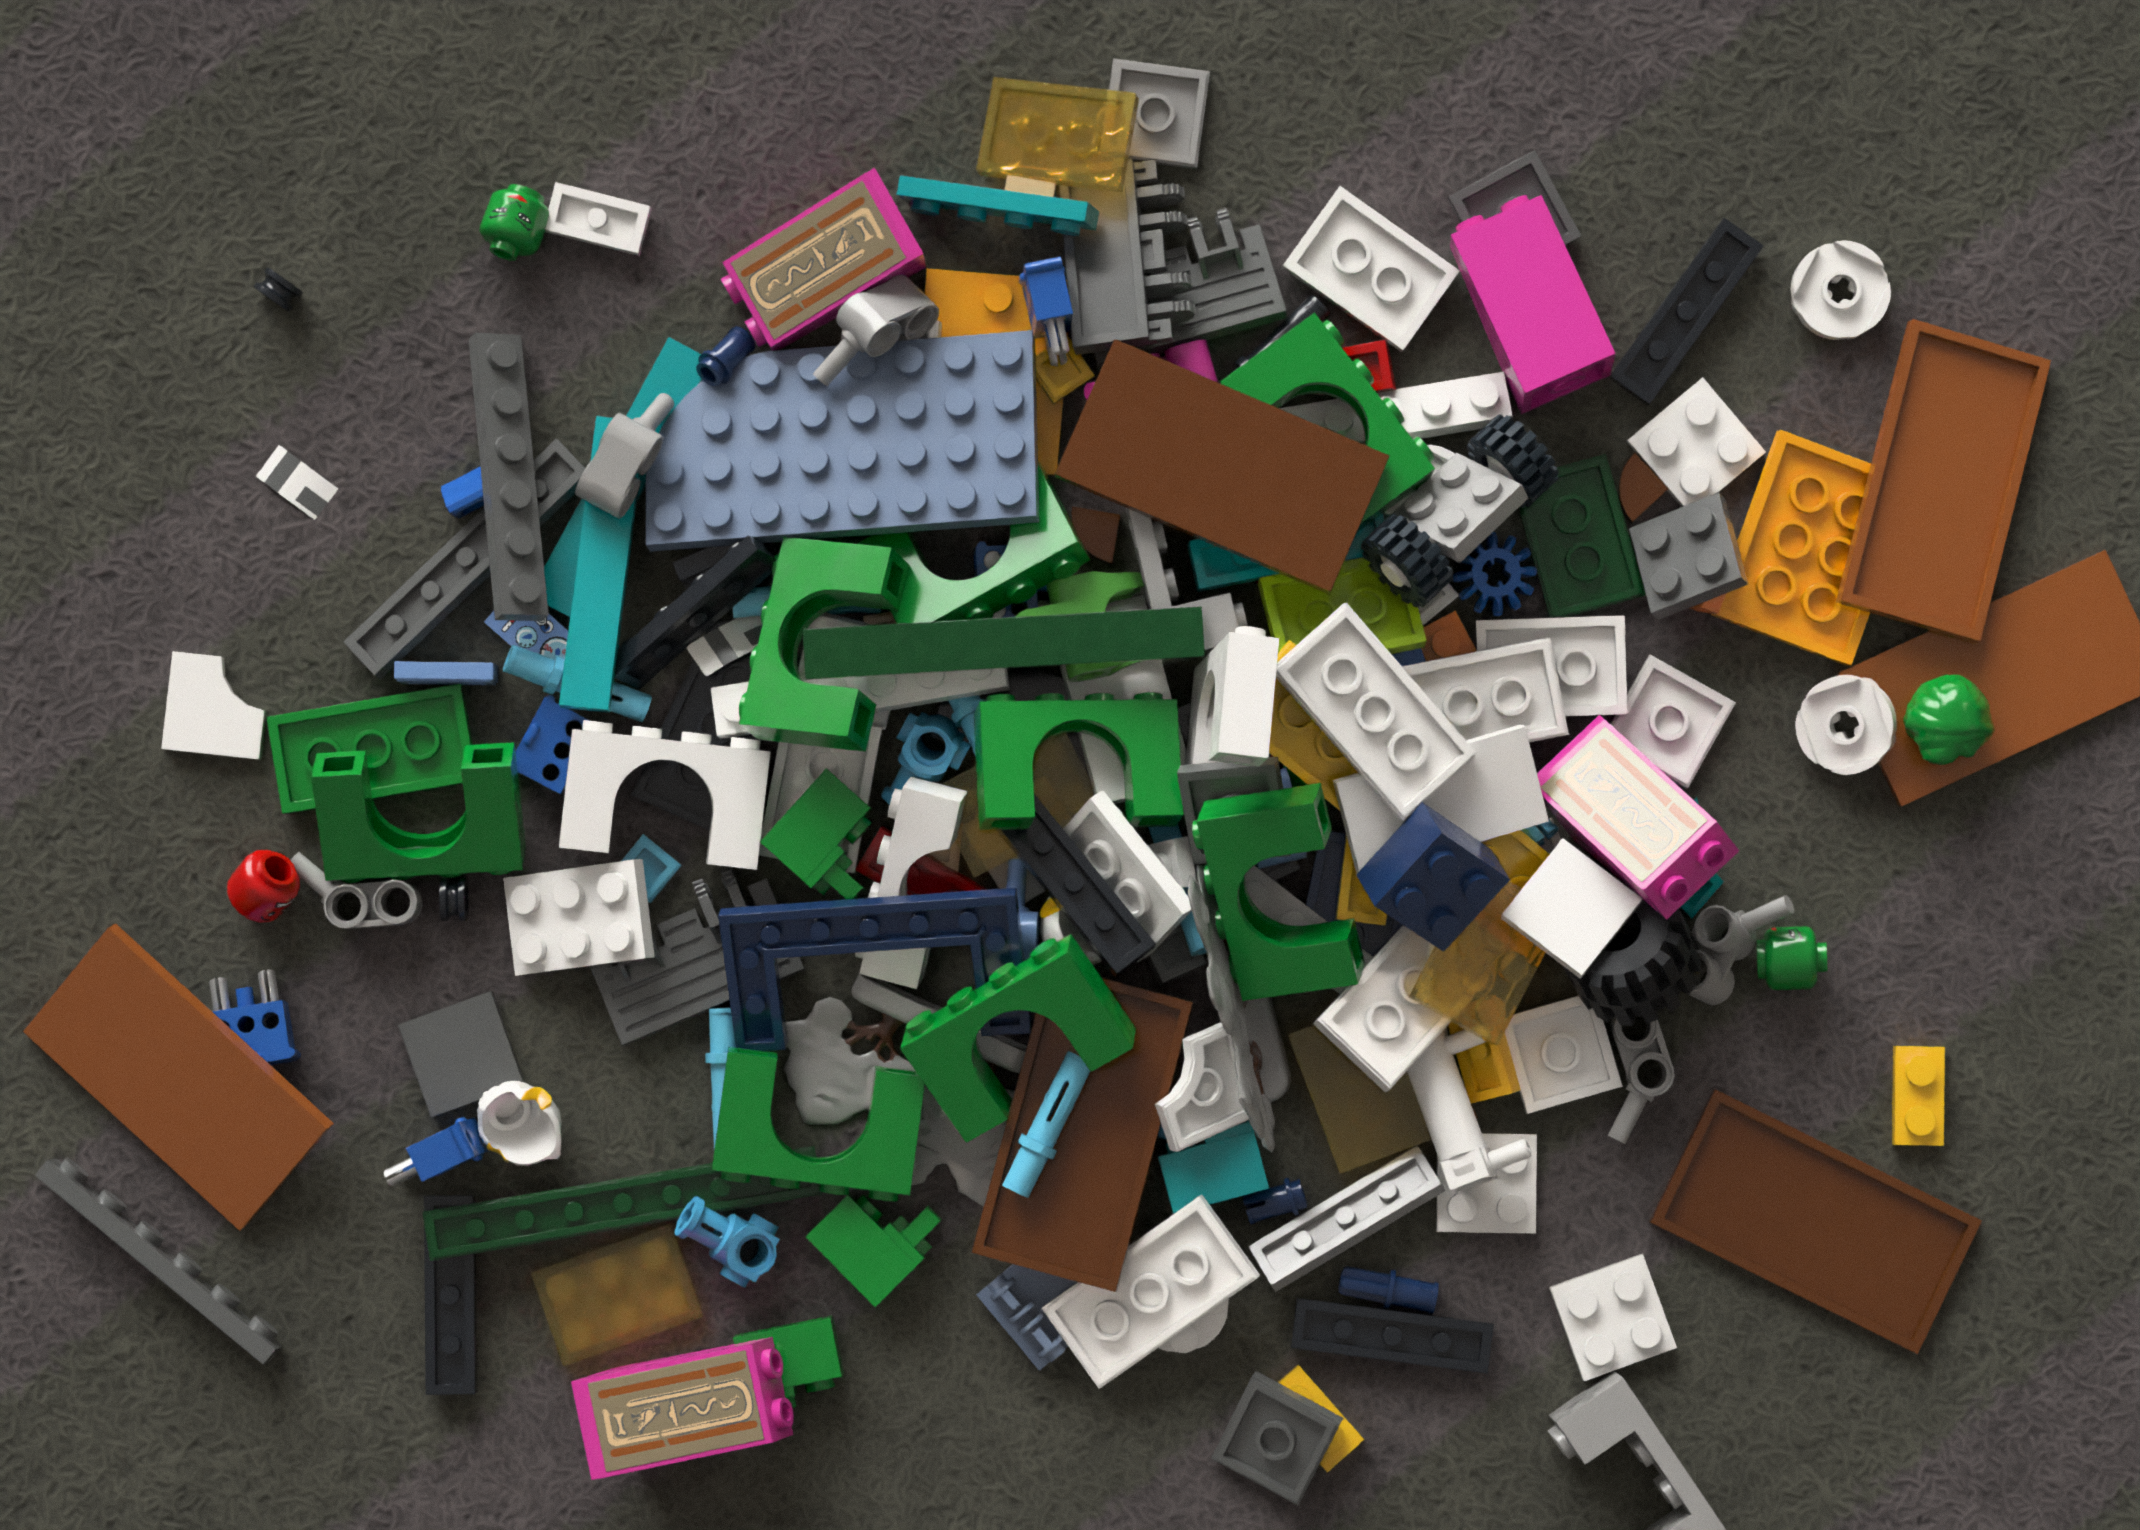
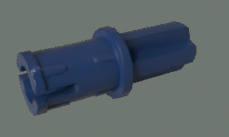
(1388, 1289)

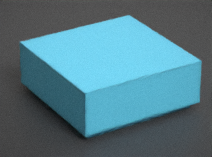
(658, 865)

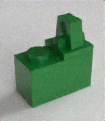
(813, 831)
(868, 1253)
(807, 1352)

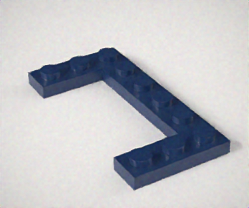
(761, 934)

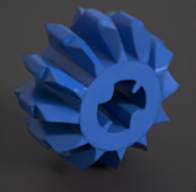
(1511, 570)

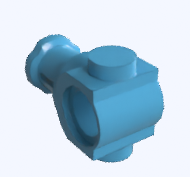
(921, 761)
(728, 1238)

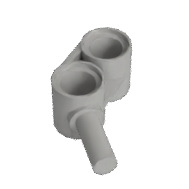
(876, 320)
(624, 450)
(371, 896)
(1719, 954)
(1633, 1055)

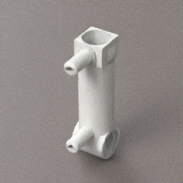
(1452, 1118)

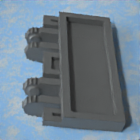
(1110, 264)
(1229, 288)
(685, 973)

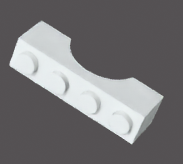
(925, 822)

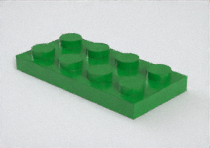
(408, 738)

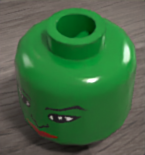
(514, 222)
(1790, 958)

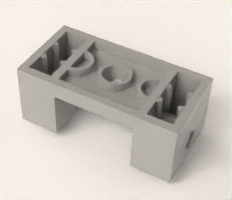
(1160, 586)
(1609, 1414)

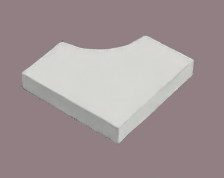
(206, 713)
(1206, 1094)

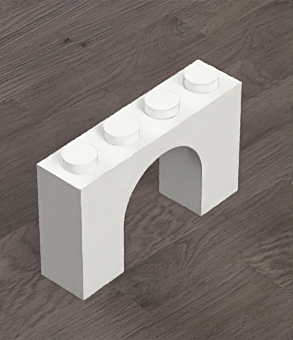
(1234, 700)
(732, 774)

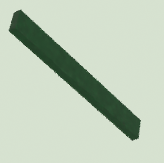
(1003, 643)
(595, 1208)

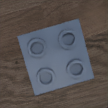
(1017, 1302)

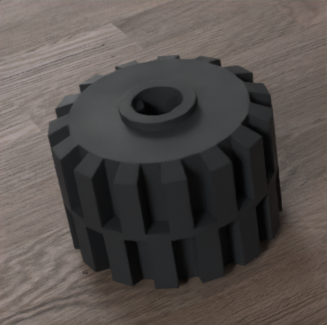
(1641, 968)

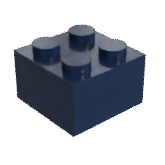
(1432, 877)

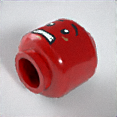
(263, 886)

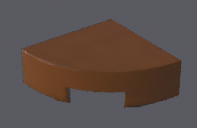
(1638, 488)
(1097, 531)

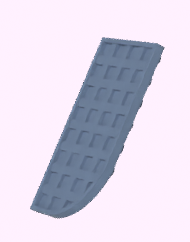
(890, 446)

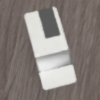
(297, 482)
(726, 643)

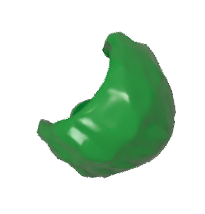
(1948, 719)

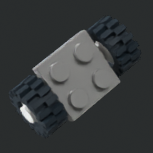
(1458, 509)

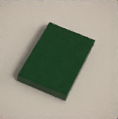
(1581, 542)

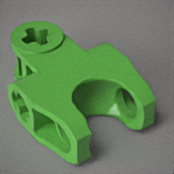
(1089, 594)

